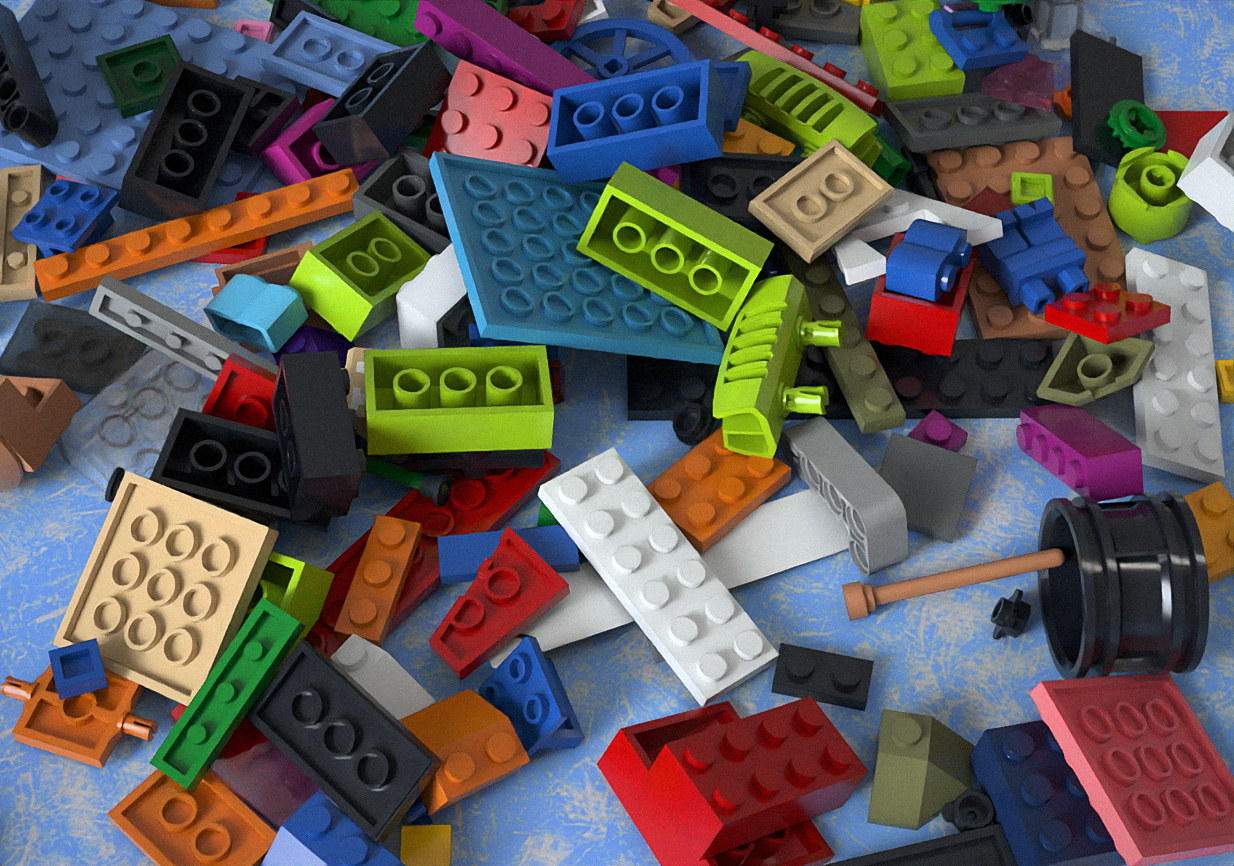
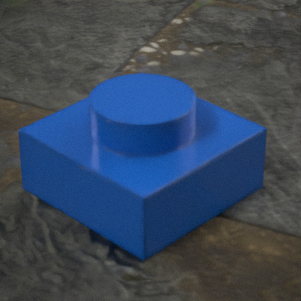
(78, 669)

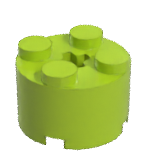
(1147, 196)

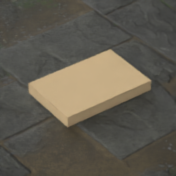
(821, 200)

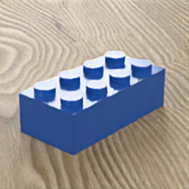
(639, 119)

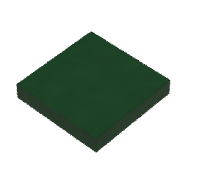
(139, 74)

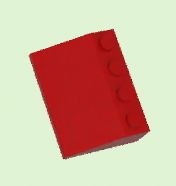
(629, 761)

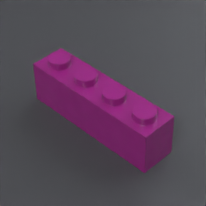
(1081, 451)

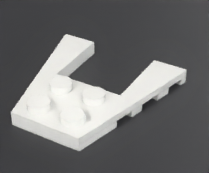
(896, 215)

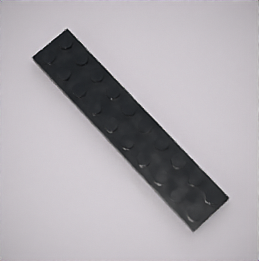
(974, 383)

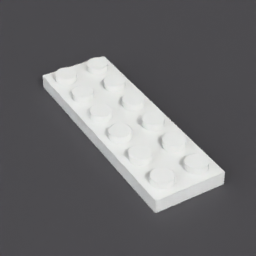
(1178, 387)
(658, 576)

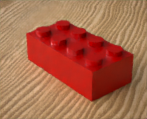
(753, 777)

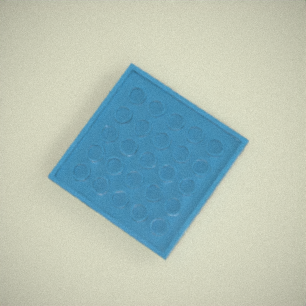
(528, 282)

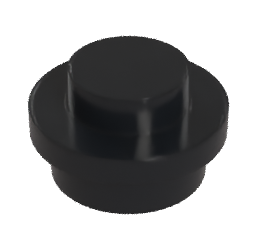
(693, 423)

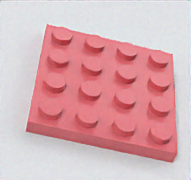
(1143, 764)

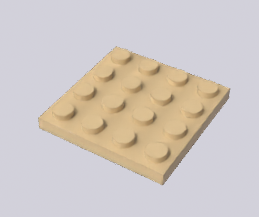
(166, 586)

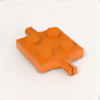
(81, 725)

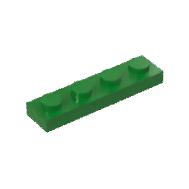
(227, 694)

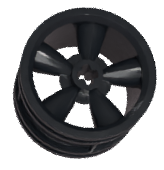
(1128, 586)

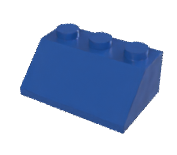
(325, 837)

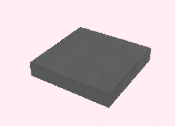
(929, 483)

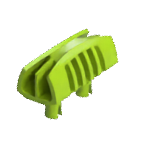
(805, 110)
(762, 365)

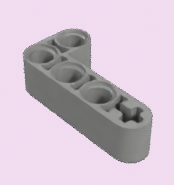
(851, 491)

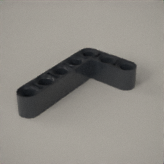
(23, 99)

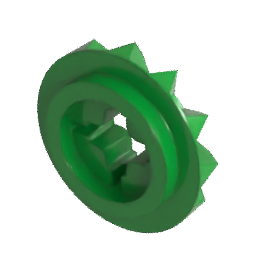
(1146, 128)

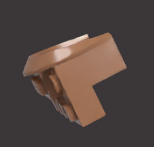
(30, 423)

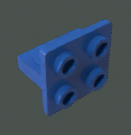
(67, 217)
(533, 699)

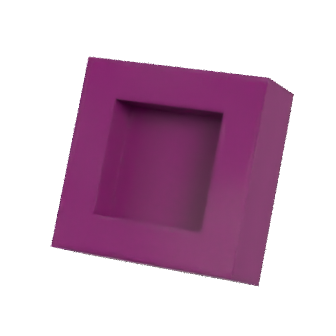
(940, 432)

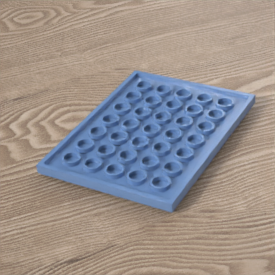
(91, 136)

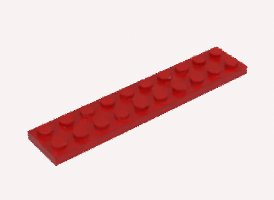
(472, 508)

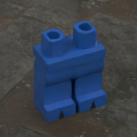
(1033, 257)

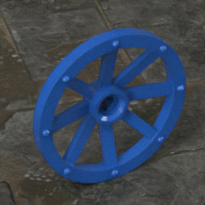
(621, 28)

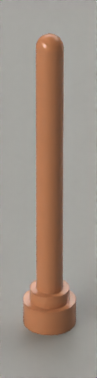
(864, 599)

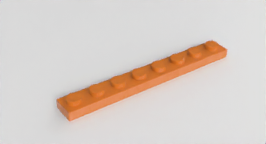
(196, 234)

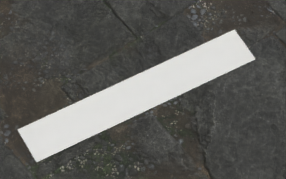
(761, 545)

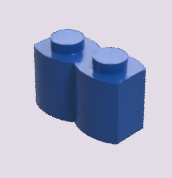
(927, 260)

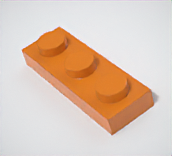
(379, 580)

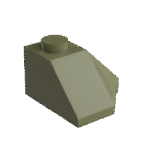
(1092, 370)
(916, 770)

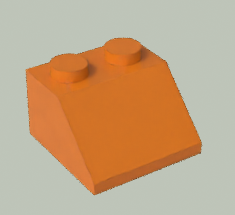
(472, 742)

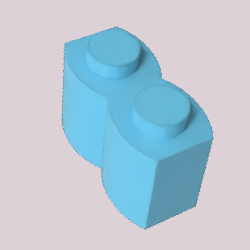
(256, 312)

